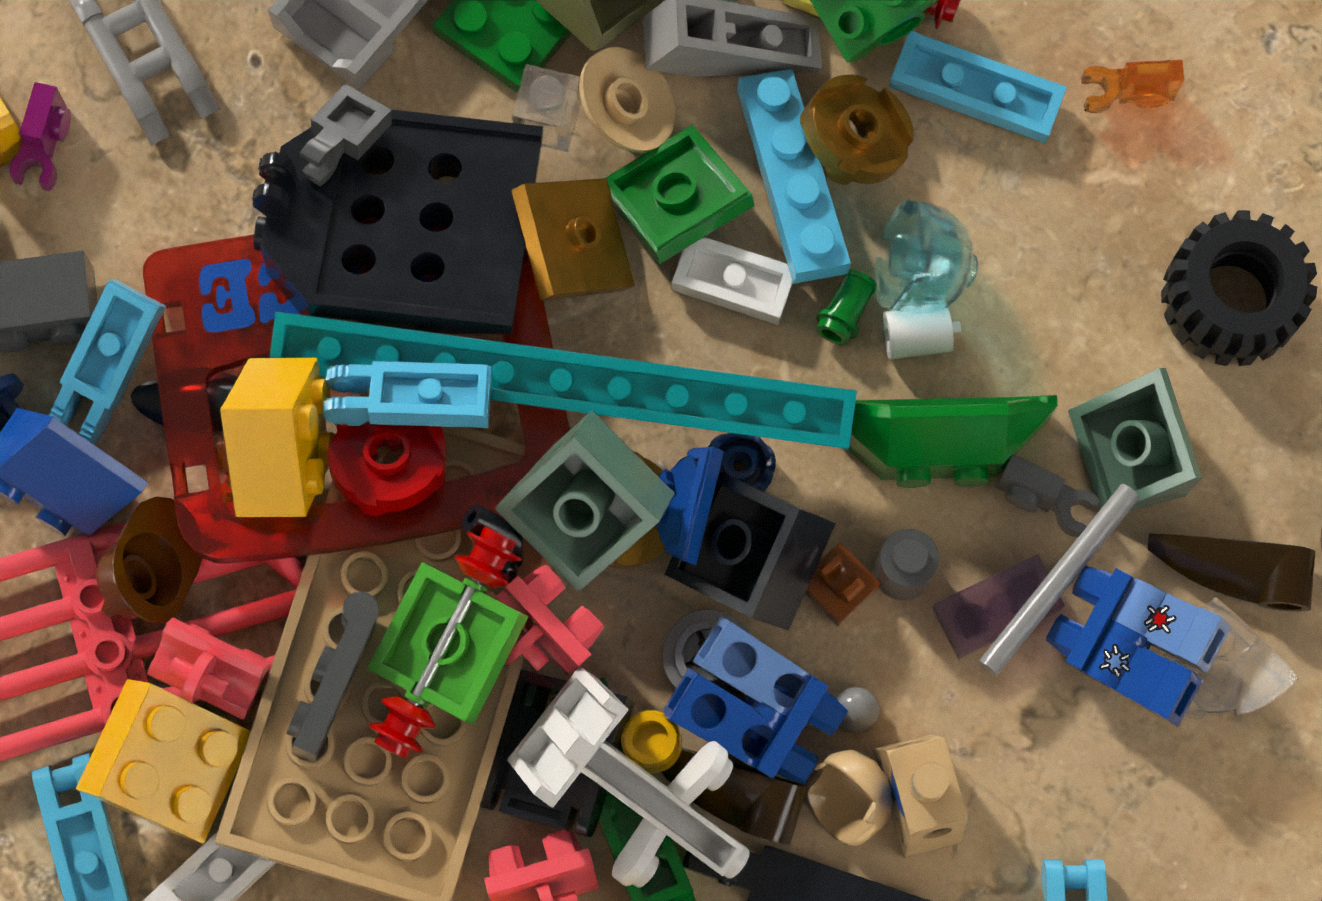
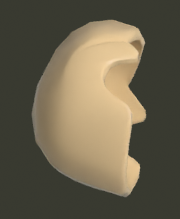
(850, 796)

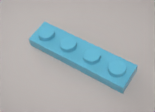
(792, 177)

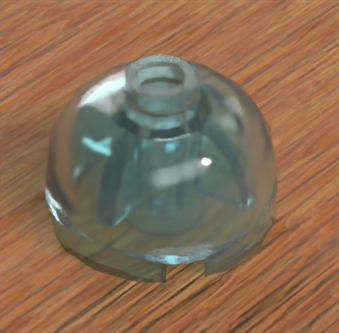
(926, 259)

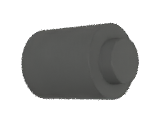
(906, 564)

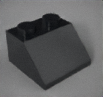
(755, 552)

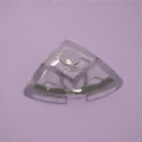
(1243, 673)

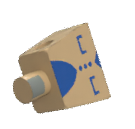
(924, 794)

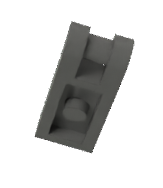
(335, 673)

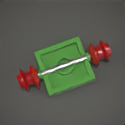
(446, 643)

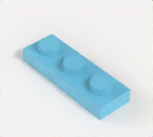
(977, 86)

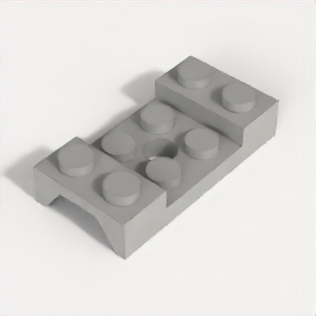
(345, 34)

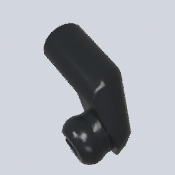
(478, 517)

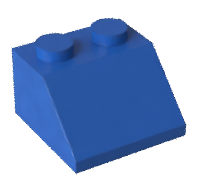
(62, 474)

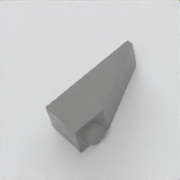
(728, 39)

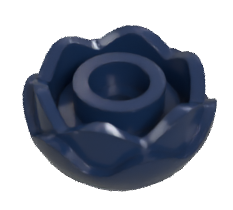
(752, 452)

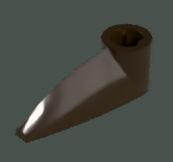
(1247, 570)
(750, 800)

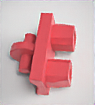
(562, 642)
(208, 668)
(559, 878)

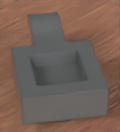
(343, 125)
(1034, 488)

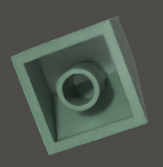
(586, 501)

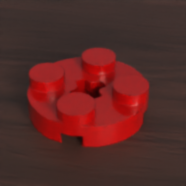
(383, 486)

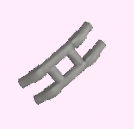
(131, 74)

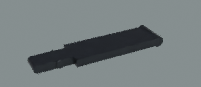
(789, 877)

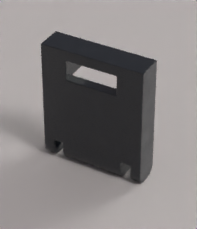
(518, 800)

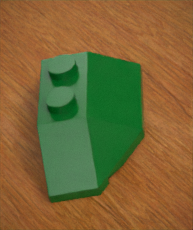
(945, 436)

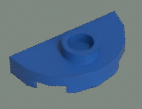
(686, 516)

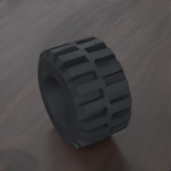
(1266, 255)

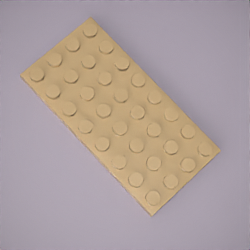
(359, 807)

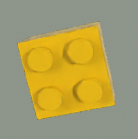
(276, 437)
(164, 760)

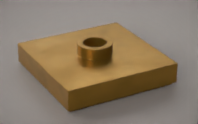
(572, 238)

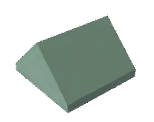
(1137, 441)

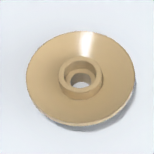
(626, 100)

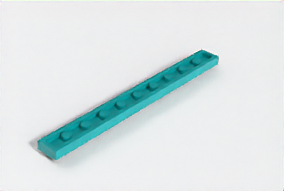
(589, 381)

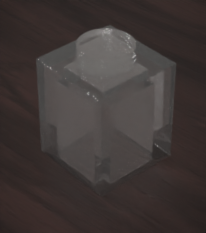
(549, 101)

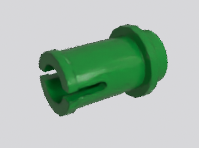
(840, 318)

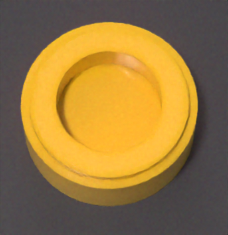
(651, 741)

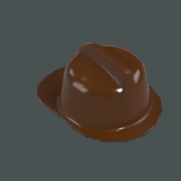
(148, 565)

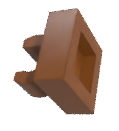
(840, 584)

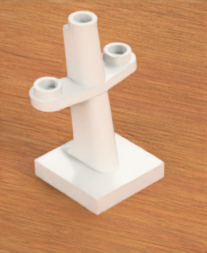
(573, 740)

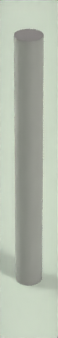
(1058, 580)

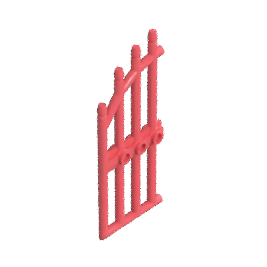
(106, 645)

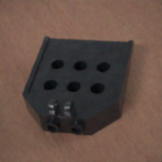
(317, 239)

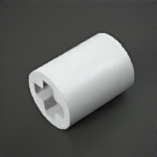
(918, 334)

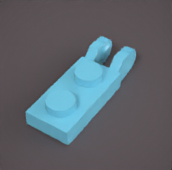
(107, 356)
(410, 394)

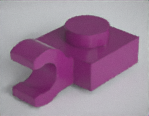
(43, 125)

